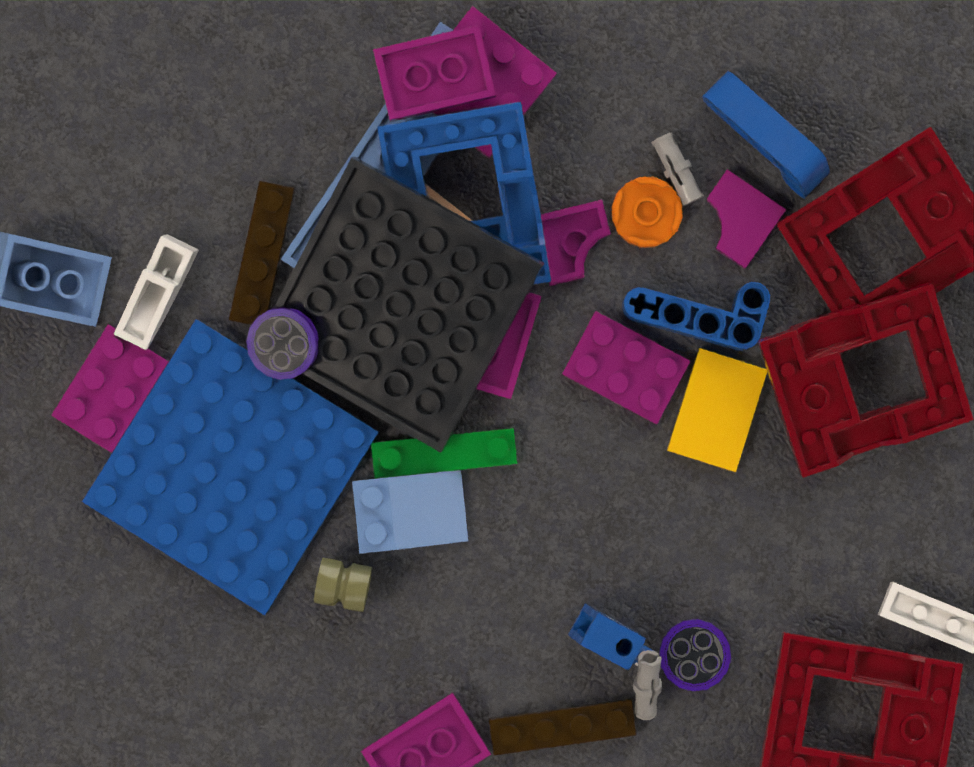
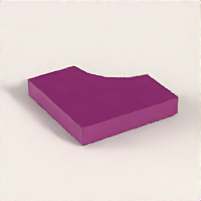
(744, 217)
(570, 236)

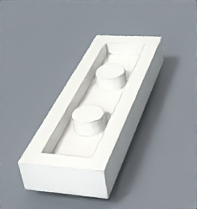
(929, 616)

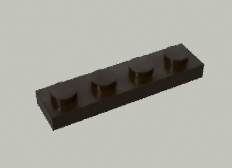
(262, 252)
(562, 726)

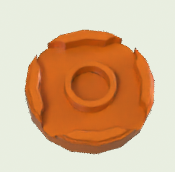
(646, 212)

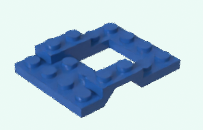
(506, 132)

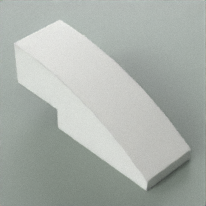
(156, 291)

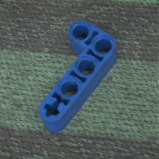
(769, 133)
(693, 311)

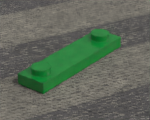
(460, 453)

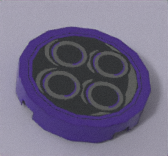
(282, 343)
(694, 655)

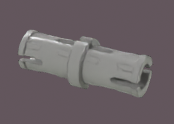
(677, 169)
(647, 685)

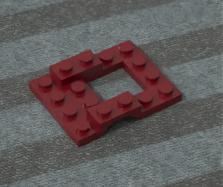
(930, 201)
(817, 394)
(912, 716)

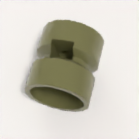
(342, 584)

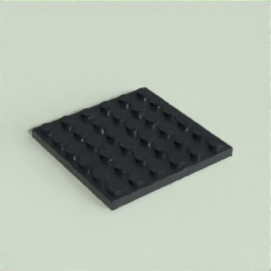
(405, 301)

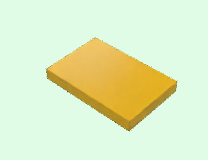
(717, 410)

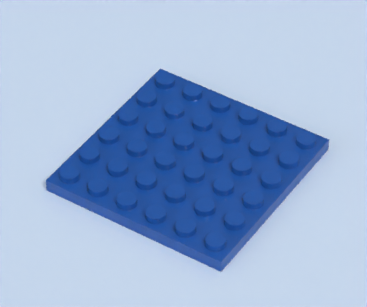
(230, 468)

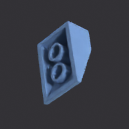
(51, 279)
(410, 511)

